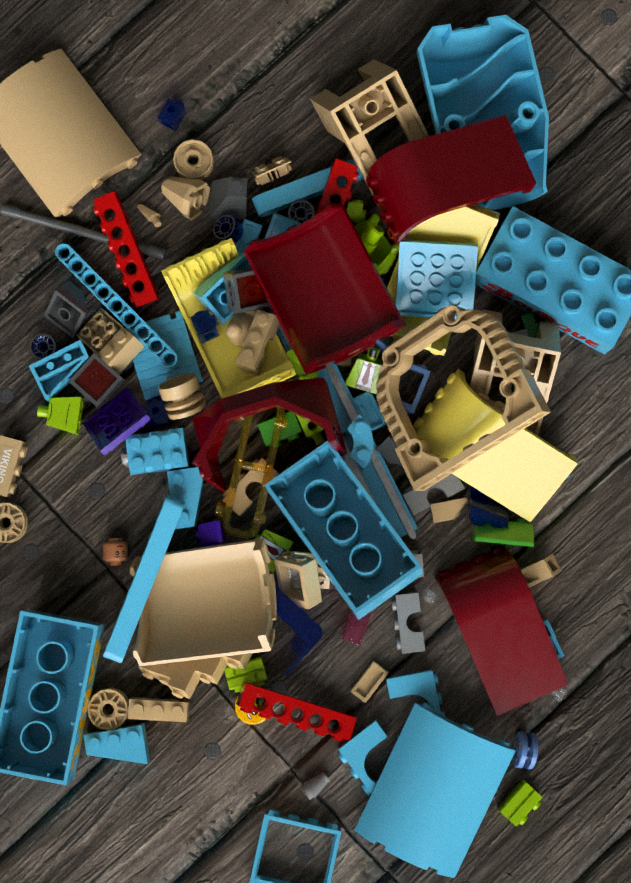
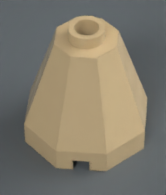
(186, 195)

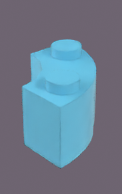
(362, 442)

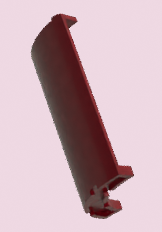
(324, 289)

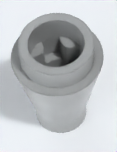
(314, 786)

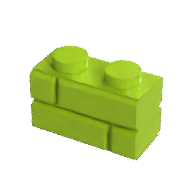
(254, 673)
(520, 803)

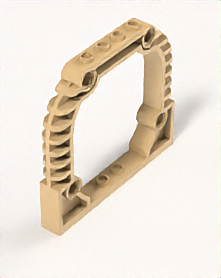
(521, 407)

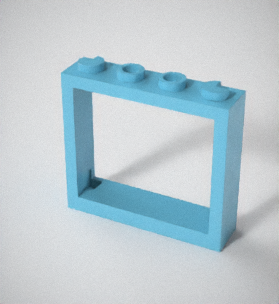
(294, 819)

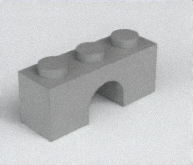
(417, 500)
(408, 640)

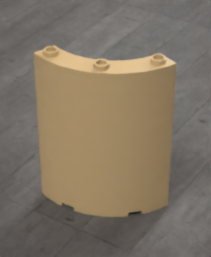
(60, 132)
(208, 604)

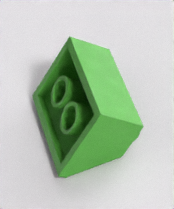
(517, 534)

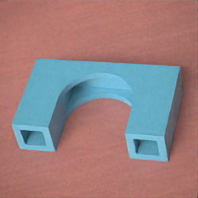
(416, 683)
(356, 750)

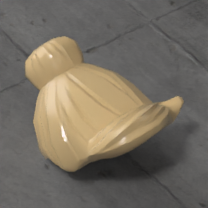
(239, 326)

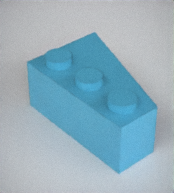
(58, 368)
(187, 486)
(122, 743)

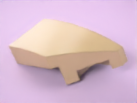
(447, 510)

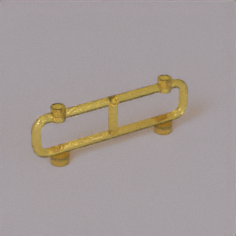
(224, 509)

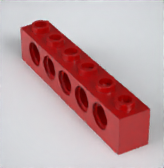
(338, 169)
(101, 207)
(250, 692)

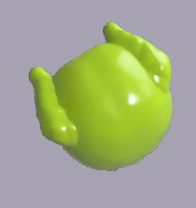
(377, 246)

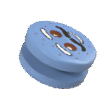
(526, 750)

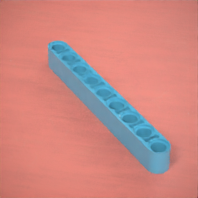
(113, 298)
(144, 578)

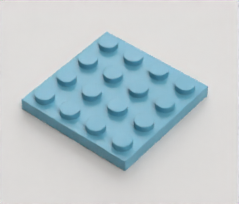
(435, 276)

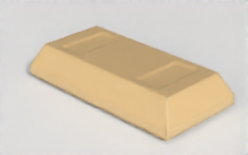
(369, 681)

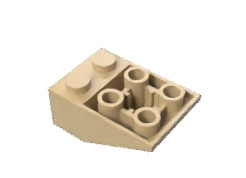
(110, 341)

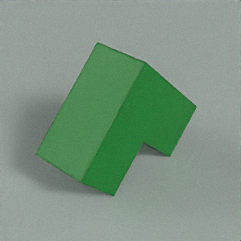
(528, 322)

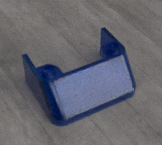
(307, 629)

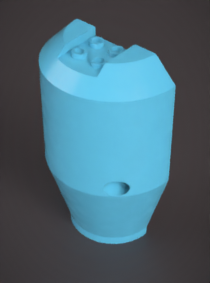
(484, 76)

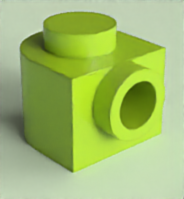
(356, 211)

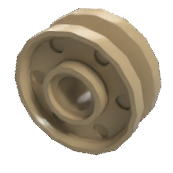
(193, 149)
(18, 519)
(97, 711)

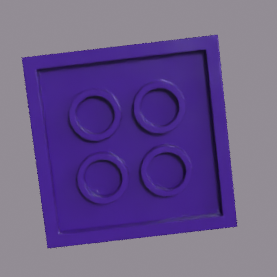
(116, 421)

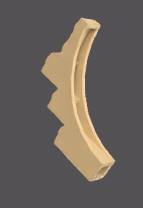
(184, 675)

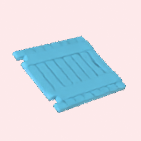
(150, 369)

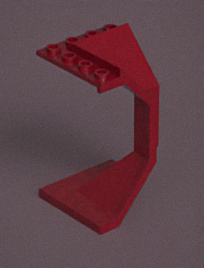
(304, 398)

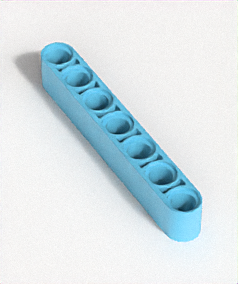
(300, 189)

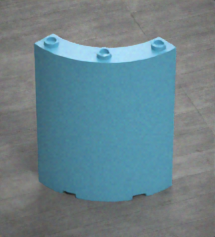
(434, 791)

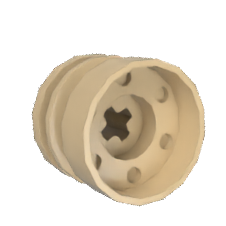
(182, 396)

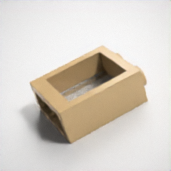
(298, 579)

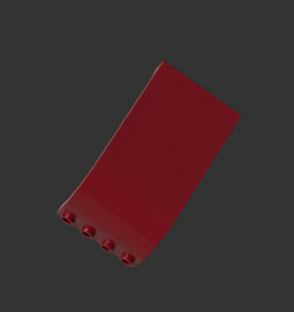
(447, 174)
(502, 629)

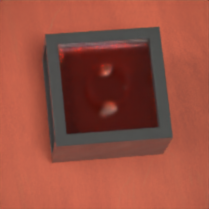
(244, 290)
(97, 381)

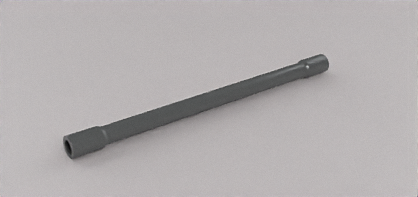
(16, 212)

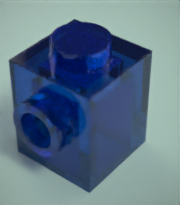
(172, 114)
(205, 325)
(157, 412)

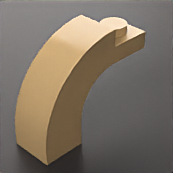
(541, 570)

